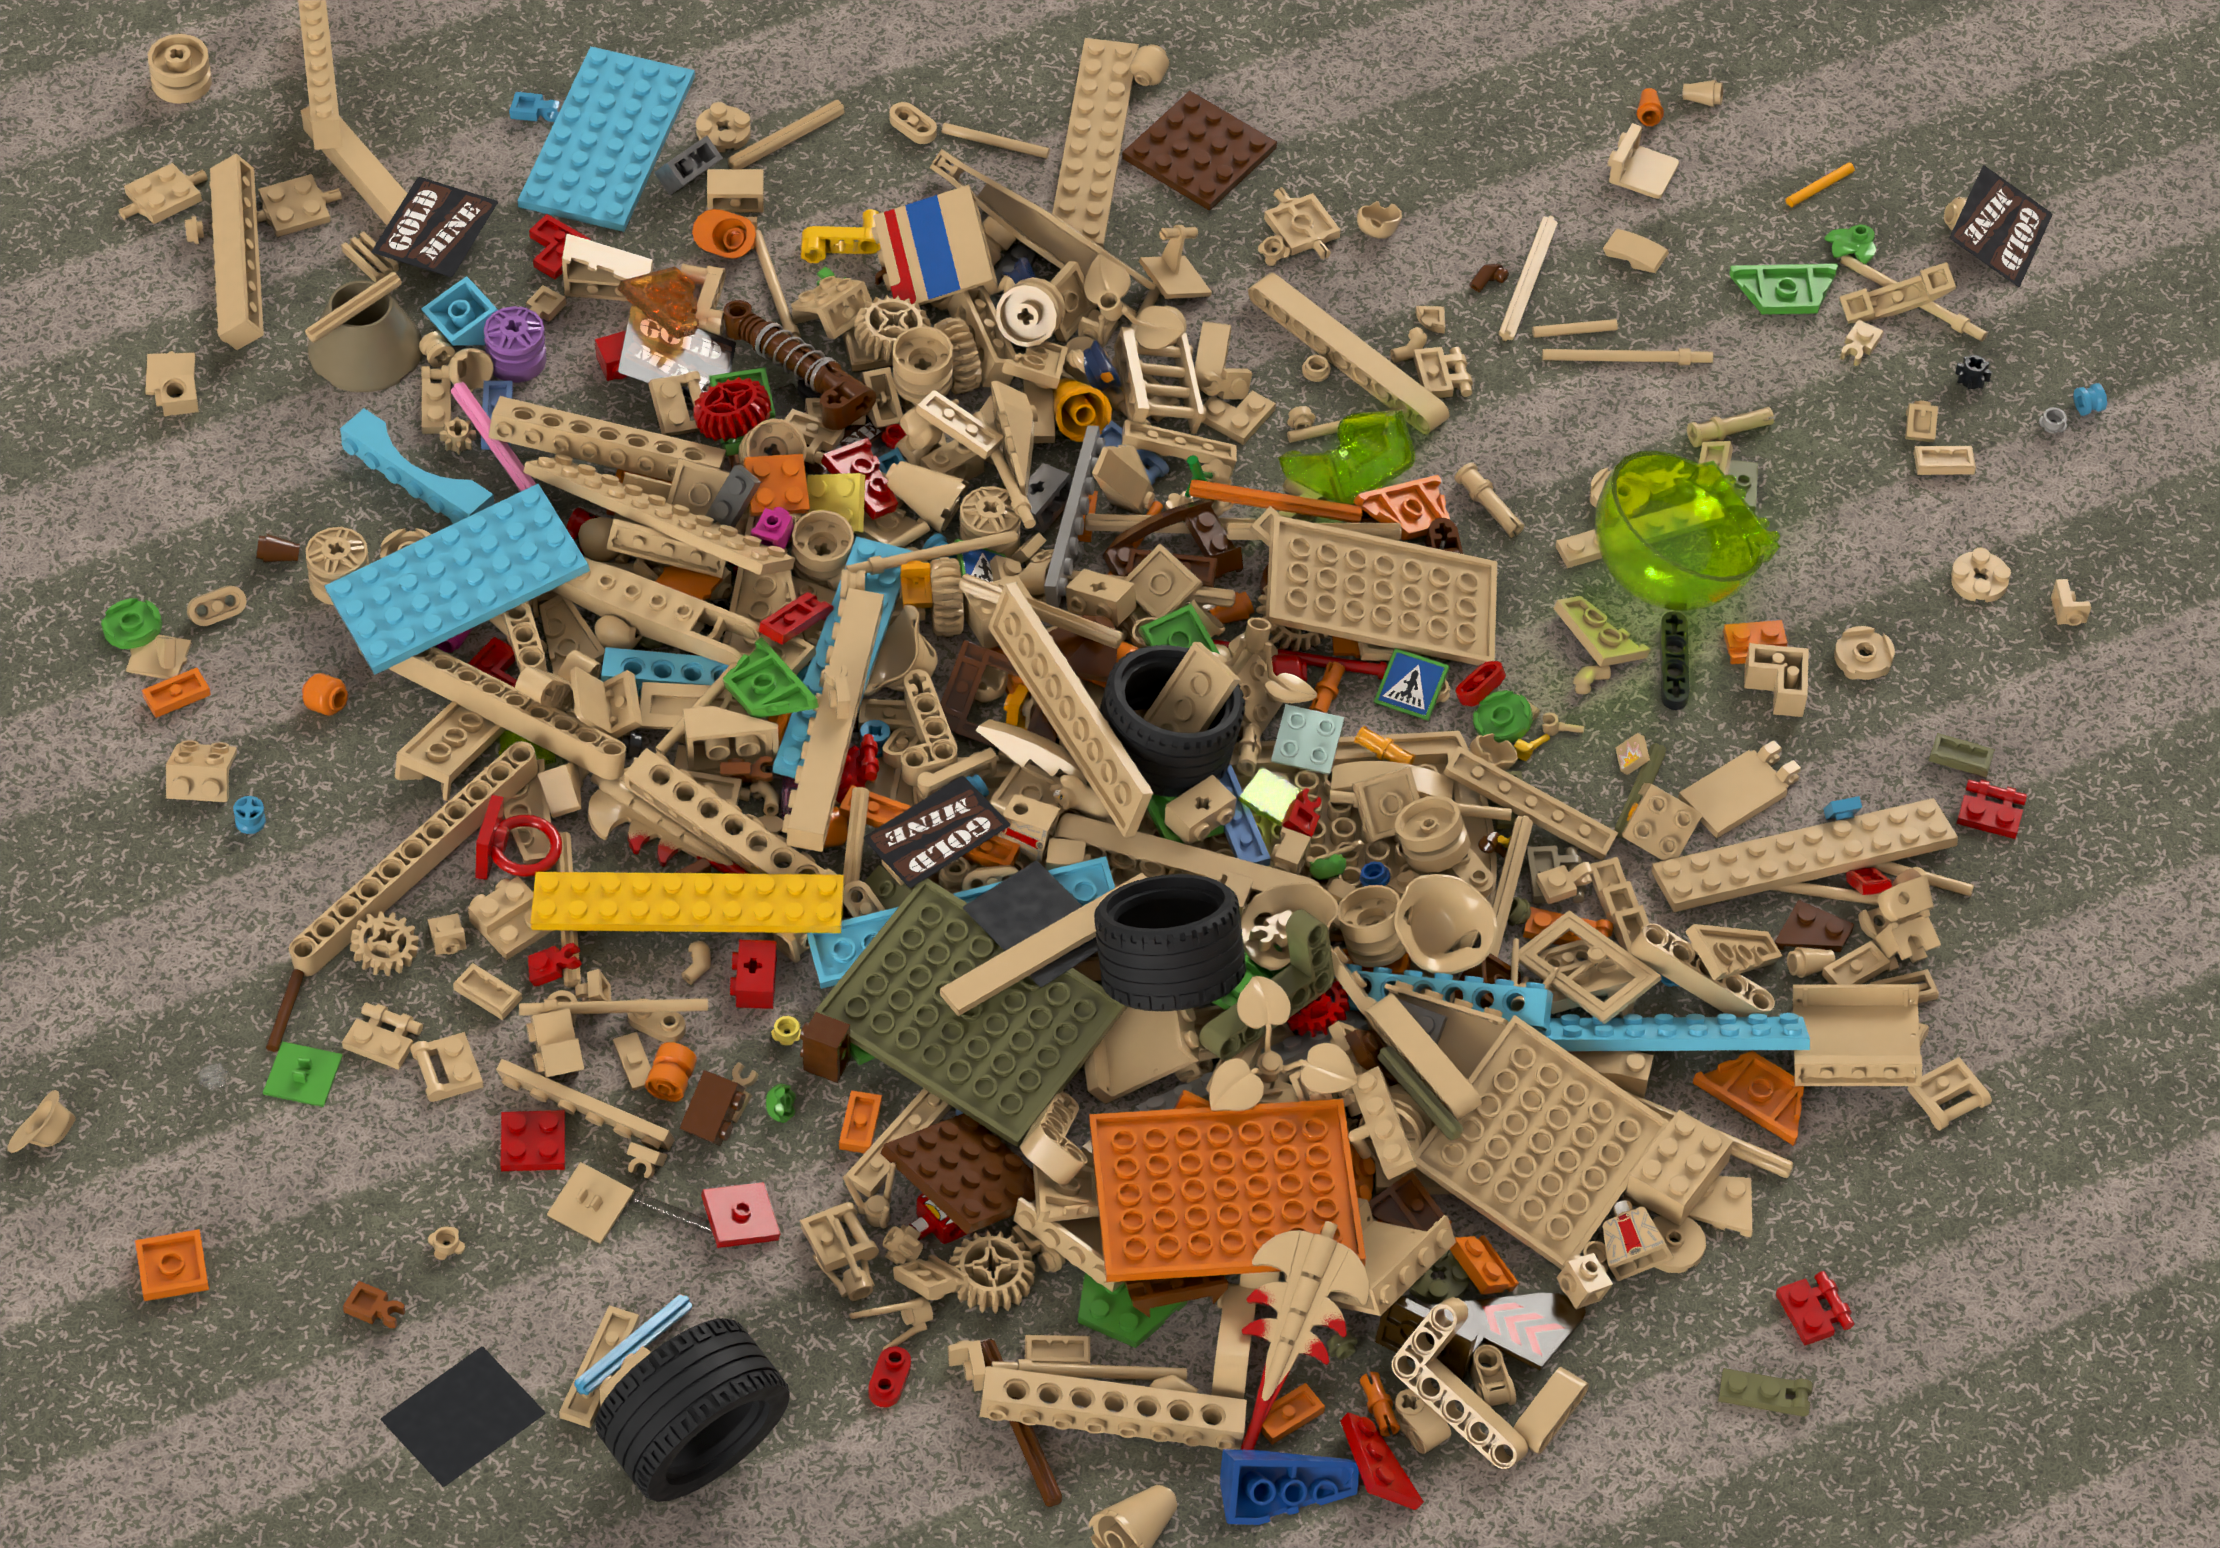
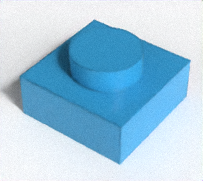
(1843, 808)

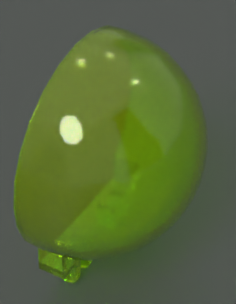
(1679, 531)

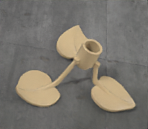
(1105, 286)
(1285, 686)
(1240, 1089)

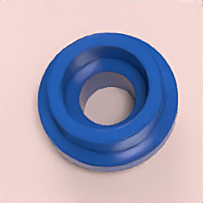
(1374, 874)

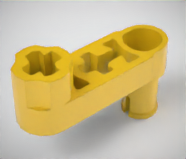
(820, 240)

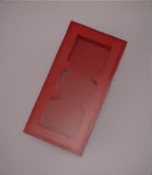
(1868, 881)

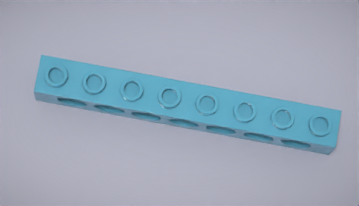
(664, 667)
(1537, 998)

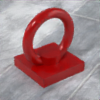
(494, 839)

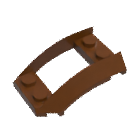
(1202, 525)
(964, 685)
(1162, 1292)

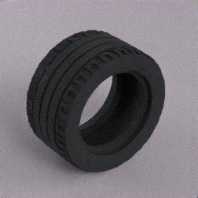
(692, 1409)

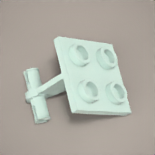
(1307, 739)

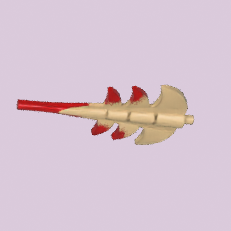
(616, 804)
(1313, 1270)

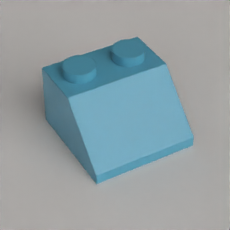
(461, 313)

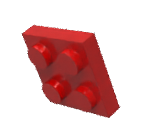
(533, 1140)

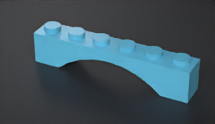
(455, 498)

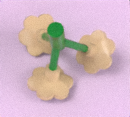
(1211, 472)

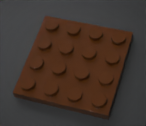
(1199, 150)
(963, 1171)

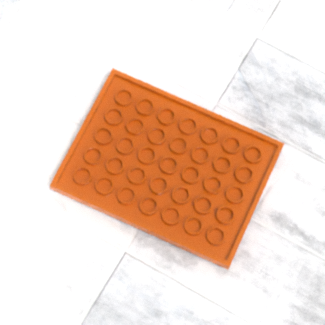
(1211, 1187)

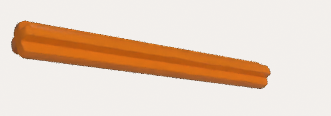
(1277, 501)

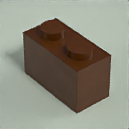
(825, 1047)
(713, 1108)

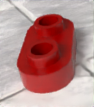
(1480, 683)
(889, 1374)

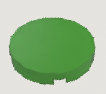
(131, 623)
(1503, 715)

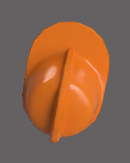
(724, 233)

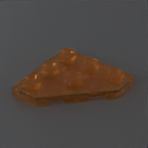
(665, 298)

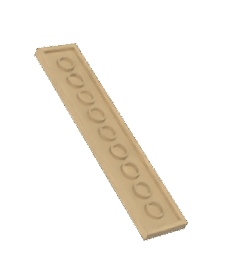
(1095, 137)
(657, 514)
(1070, 710)
(1804, 854)

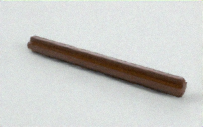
(1028, 1442)

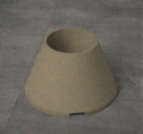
(368, 349)

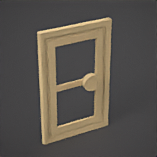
(1601, 948)

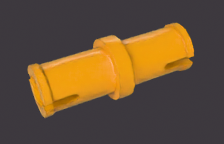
(1383, 747)

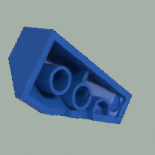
(1272, 1483)

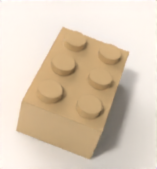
(1679, 1167)

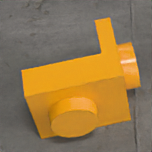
(916, 584)
(1014, 705)

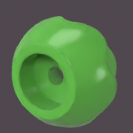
(1329, 867)
(780, 1102)

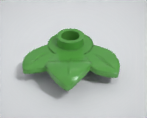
(1853, 240)

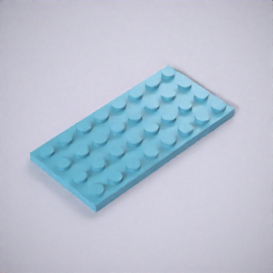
(606, 139)
(456, 578)

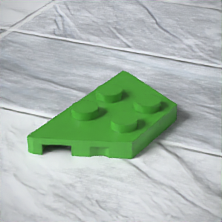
(1785, 287)
(767, 685)

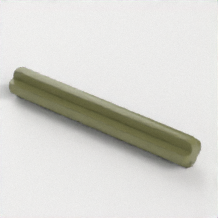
(1646, 775)
(1420, 1093)

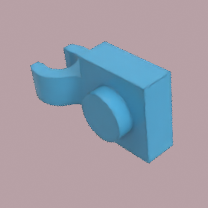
(531, 106)

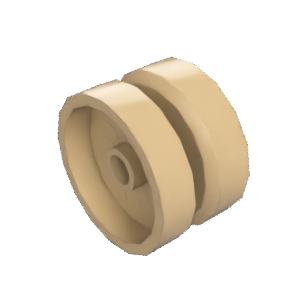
(179, 68)
(1021, 301)
(1432, 834)

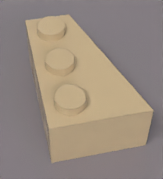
(597, 269)

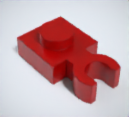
(1301, 814)
(548, 963)

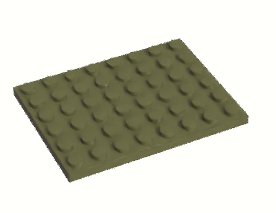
(994, 1060)

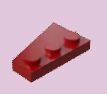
(858, 458)
(1377, 1463)

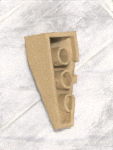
(1015, 422)
(1124, 478)
(1624, 1068)

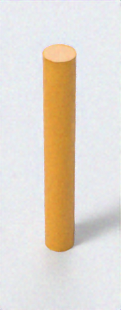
(1820, 184)

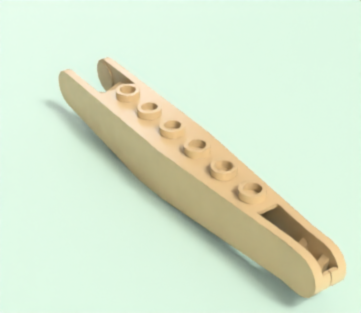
(1031, 223)
(657, 611)

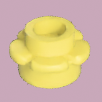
(784, 1024)

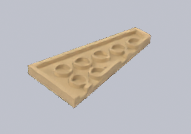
(758, 598)

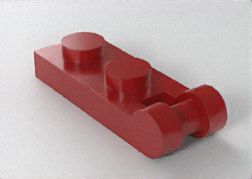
(795, 618)

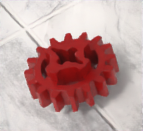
(1322, 1012)

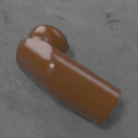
(1487, 273)

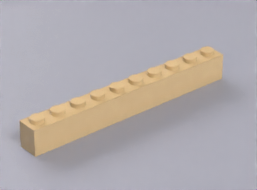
(830, 737)

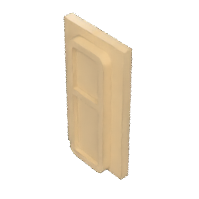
(664, 702)

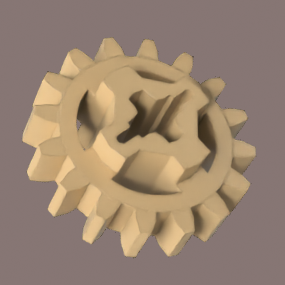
(384, 943)

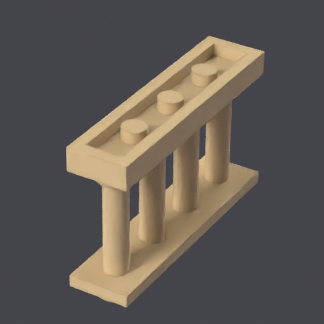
(1137, 389)

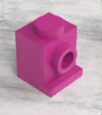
(774, 527)

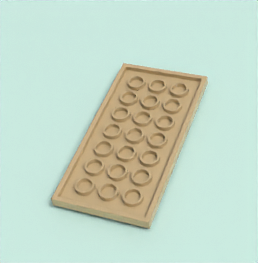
(1381, 591)

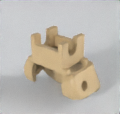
(1904, 918)

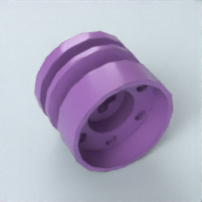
(515, 344)

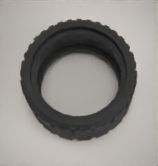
(1166, 758)
(1170, 942)

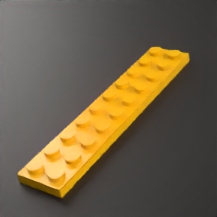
(688, 902)

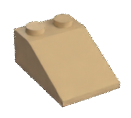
(722, 734)

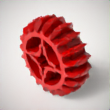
(731, 409)

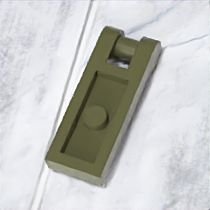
(1765, 1392)

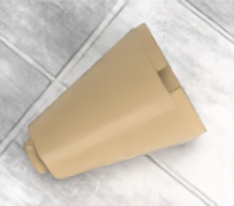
(927, 492)
(1135, 1520)

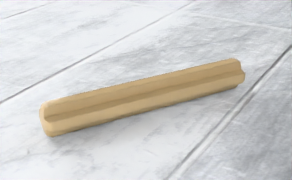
(353, 307)
(855, 837)

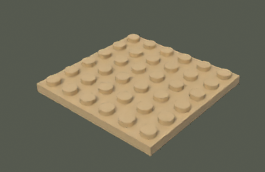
(1544, 1145)

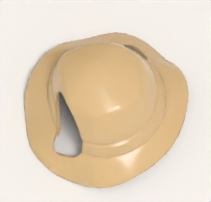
(902, 652)
(1276, 900)
(1439, 917)

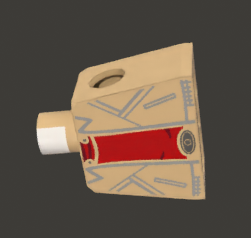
(1030, 825)
(1633, 1241)

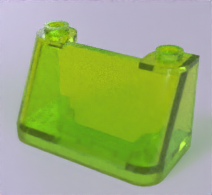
(1371, 454)

